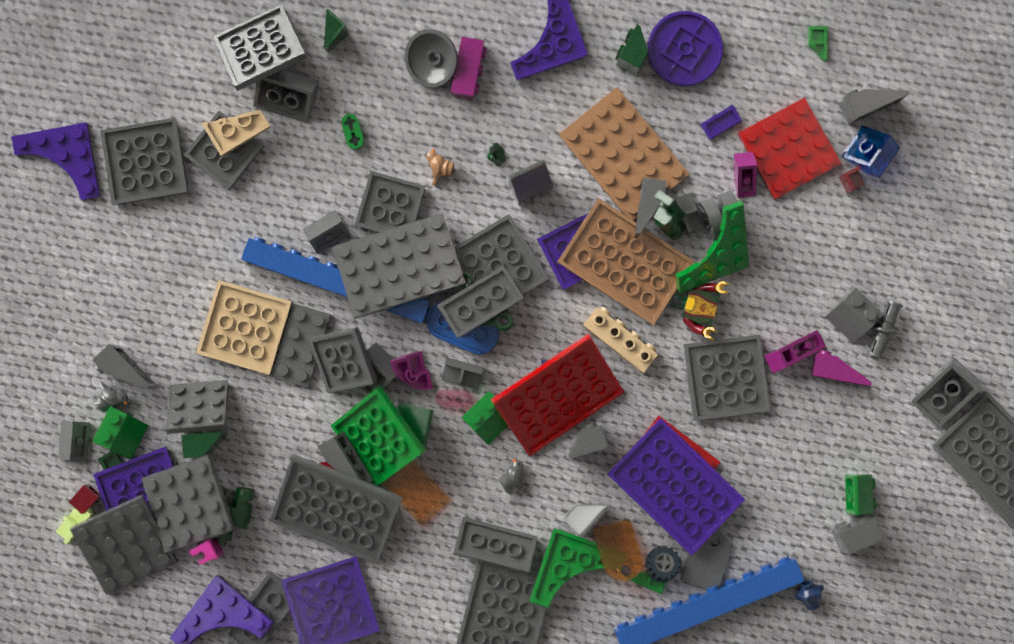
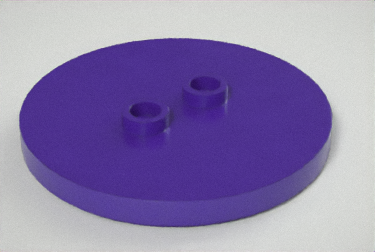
(685, 48)

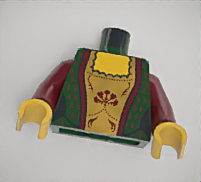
(700, 307)

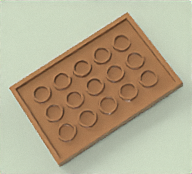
(621, 151)
(625, 268)

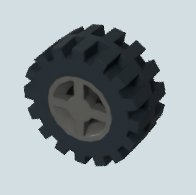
(669, 561)

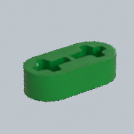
(348, 133)

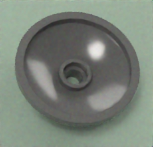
(421, 58)

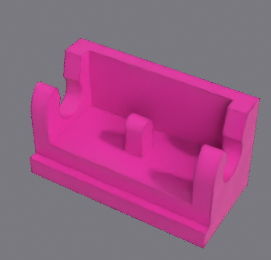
(210, 549)

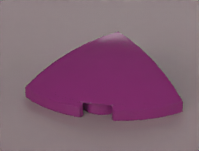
(412, 370)

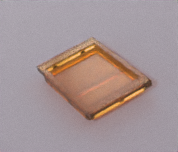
(419, 492)

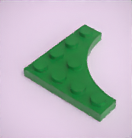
(724, 256)
(564, 558)

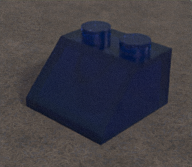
(871, 151)

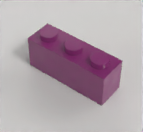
(468, 68)

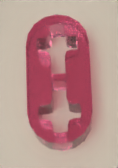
(454, 393)

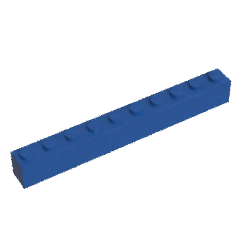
(315, 273)
(711, 603)

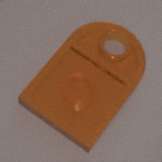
(618, 549)

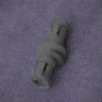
(885, 328)

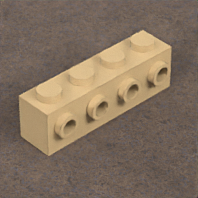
(620, 340)

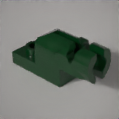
(669, 216)
(239, 512)

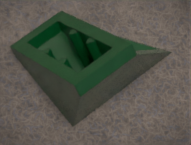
(334, 31)

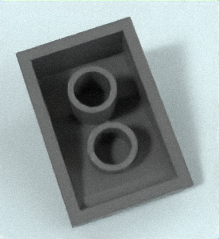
(868, 101)
(530, 183)
(118, 364)
(947, 392)

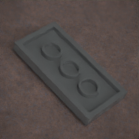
(480, 302)
(295, 358)
(495, 545)
(271, 601)

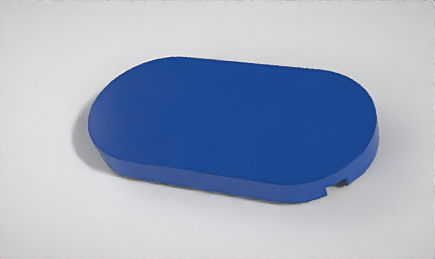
(477, 341)

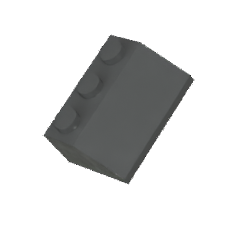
(287, 94)

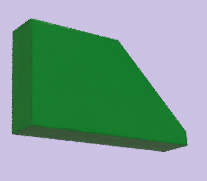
(819, 41)
(644, 580)

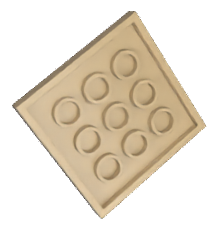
(244, 327)

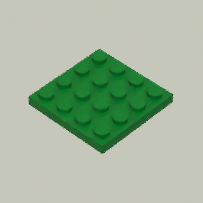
(379, 436)

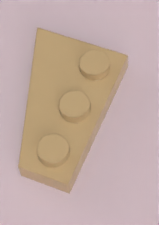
(235, 131)

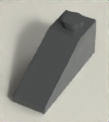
(648, 203)
(343, 457)

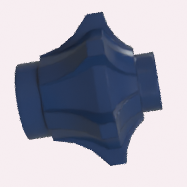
(810, 594)

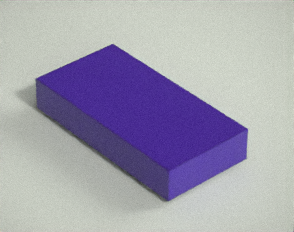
(721, 122)

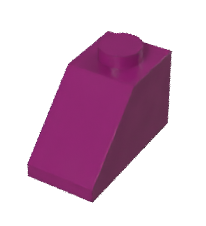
(745, 174)

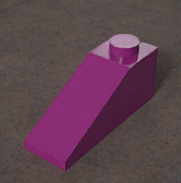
(795, 351)
(835, 369)

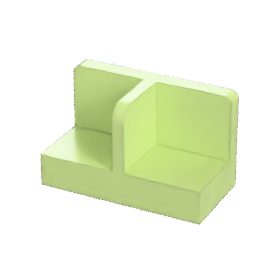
(74, 518)

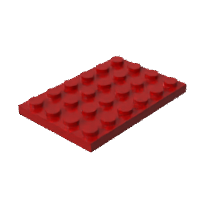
(558, 395)

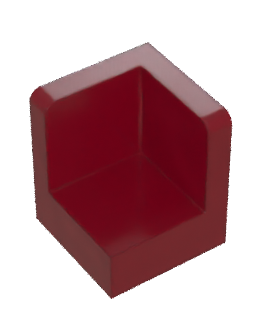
(852, 180)
(85, 498)

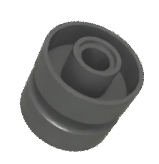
(712, 213)

